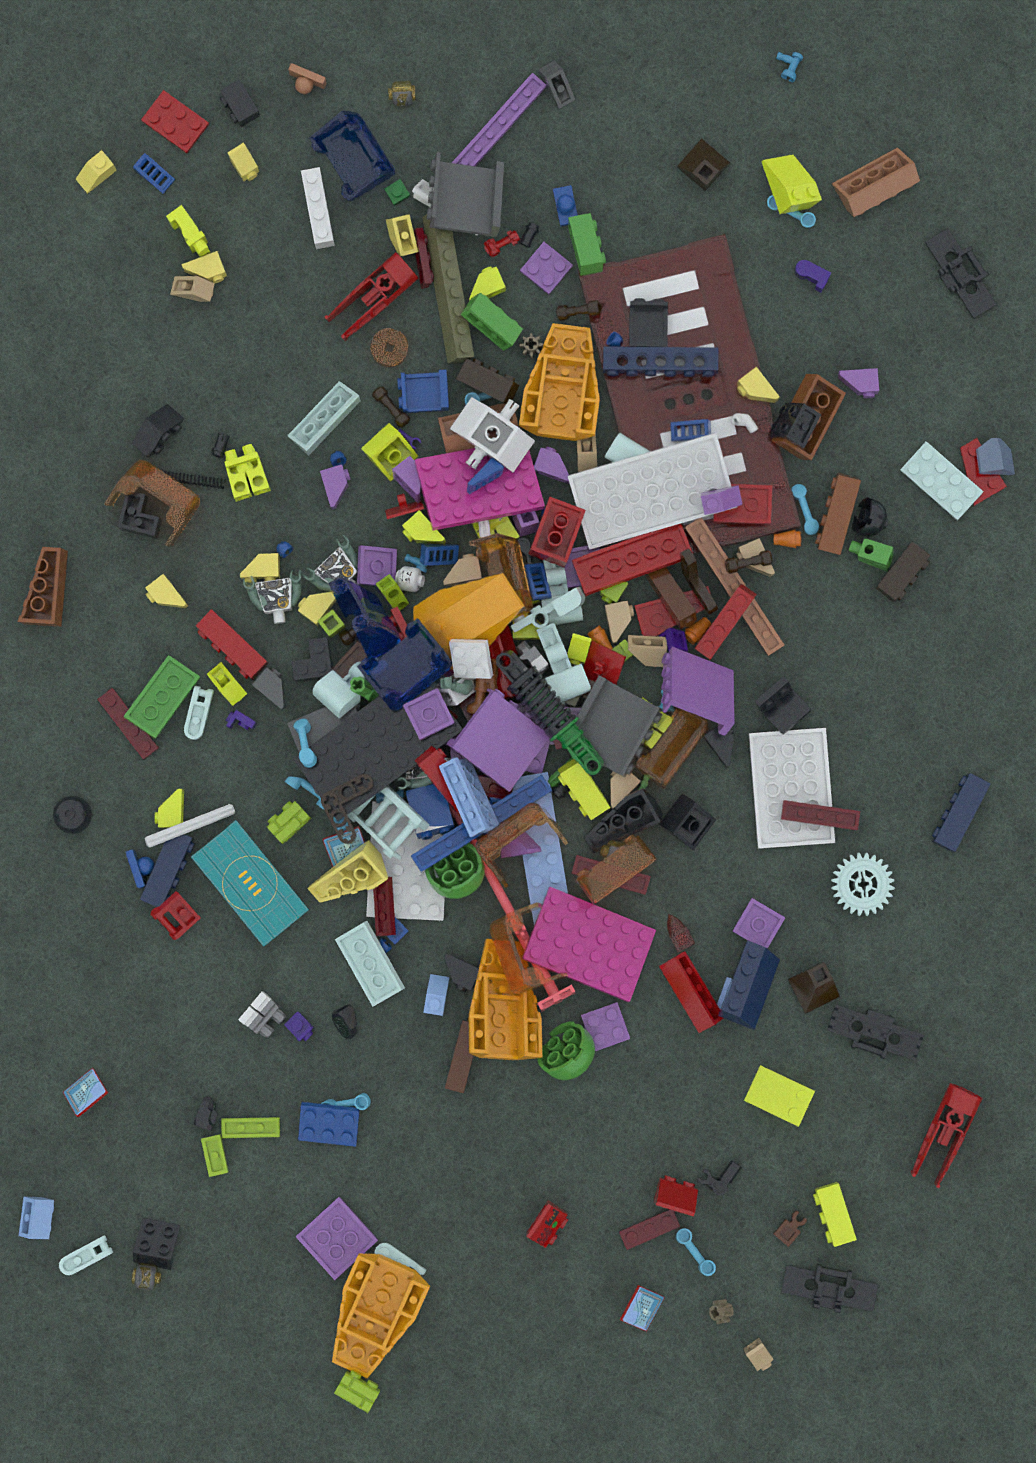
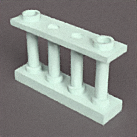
(403, 809)

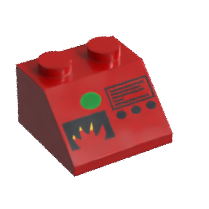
(547, 1224)

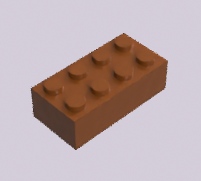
(824, 399)

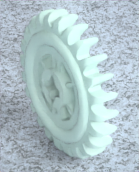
(860, 865)

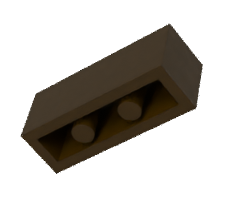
(488, 380)
(903, 572)

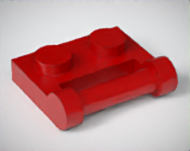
(180, 911)

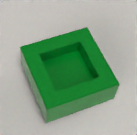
(397, 192)

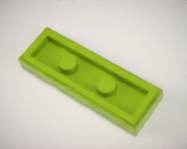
(250, 1127)

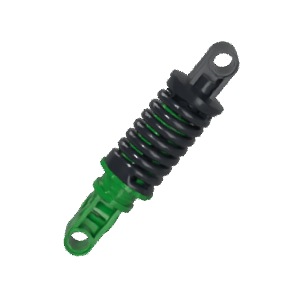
(559, 722)

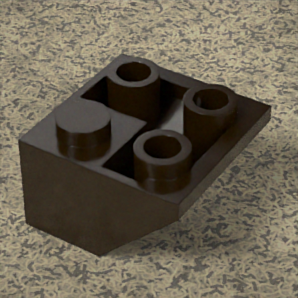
(703, 164)
(814, 987)

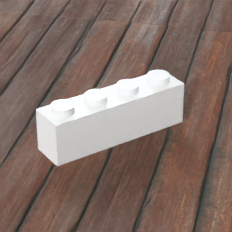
(317, 208)

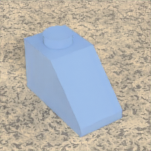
(436, 995)

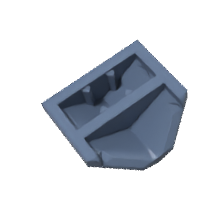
(995, 458)

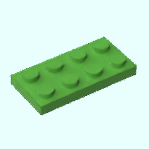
(162, 697)

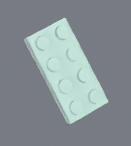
(941, 481)
(369, 963)

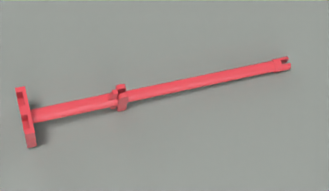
(554, 994)

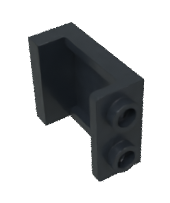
(648, 323)

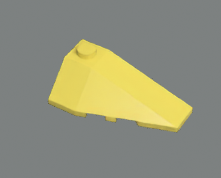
(354, 873)

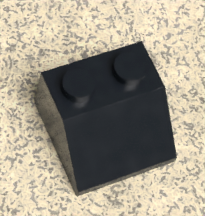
(687, 821)

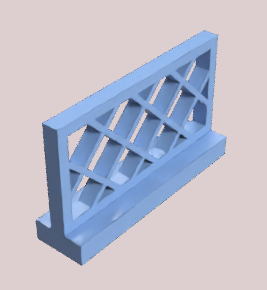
(464, 795)

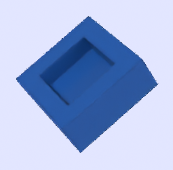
(401, 930)

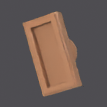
(306, 79)

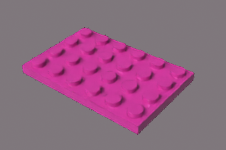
(446, 497)
(589, 944)

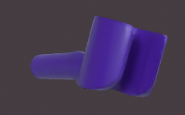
(409, 438)

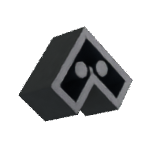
(157, 430)
(134, 518)
(318, 665)

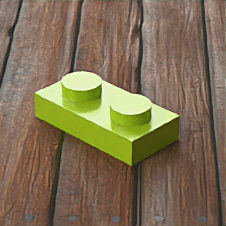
(214, 1155)

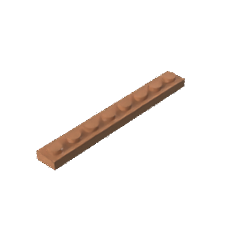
(716, 559)

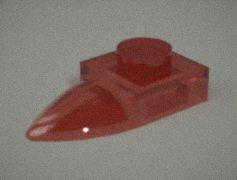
(679, 933)

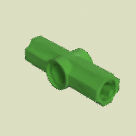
(363, 688)

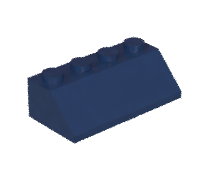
(749, 985)

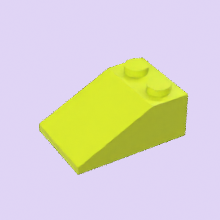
(790, 184)
(779, 1095)

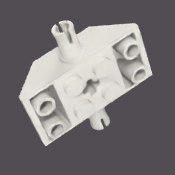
(508, 446)

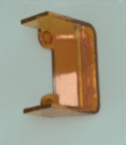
(181, 499)
(504, 556)
(673, 747)
(491, 844)
(615, 869)
(518, 978)

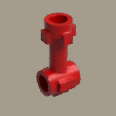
(492, 247)

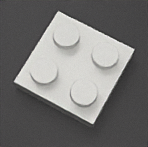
(471, 658)

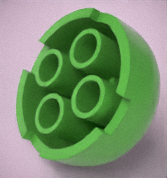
(458, 874)
(567, 1060)

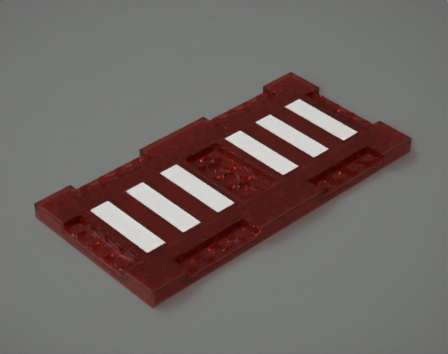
(701, 313)

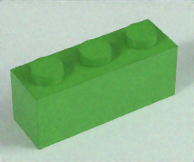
(586, 244)
(492, 321)

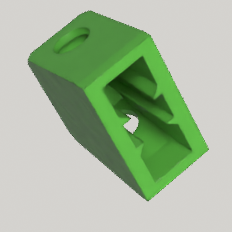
(879, 558)

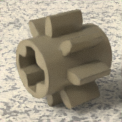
(536, 345)
(721, 1311)

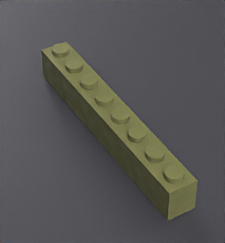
(449, 294)

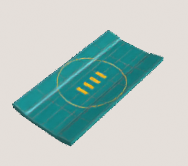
(250, 883)

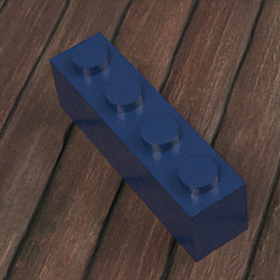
(961, 812)
(166, 870)

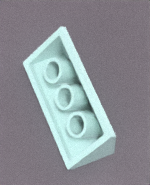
(324, 417)

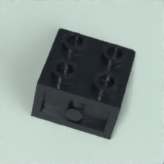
(795, 423)
(782, 706)
(156, 1243)

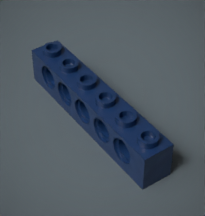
(708, 355)

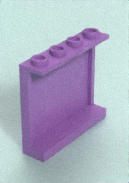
(698, 687)
(500, 740)

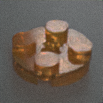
(379, 343)

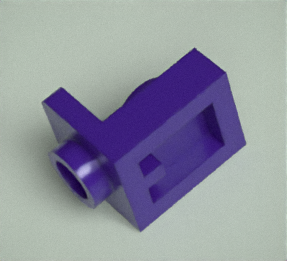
(675, 638)
(244, 721)
(299, 1027)

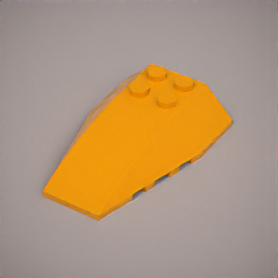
(562, 387)
(469, 611)
(499, 1020)
(375, 1311)

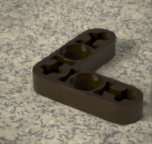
(690, 573)
(340, 800)

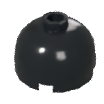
(871, 518)
(72, 814)

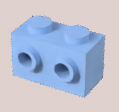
(36, 1217)

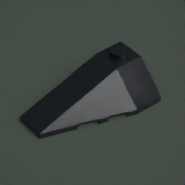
(628, 817)

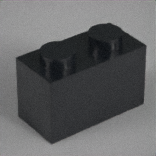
(240, 103)

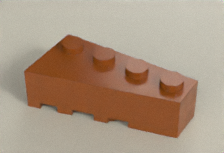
(838, 514)
(46, 590)

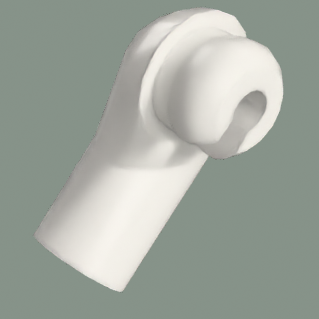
(744, 420)

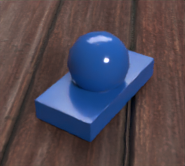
(565, 204)
(140, 867)

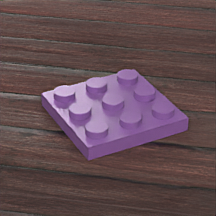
(336, 1238)

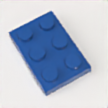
(328, 1124)

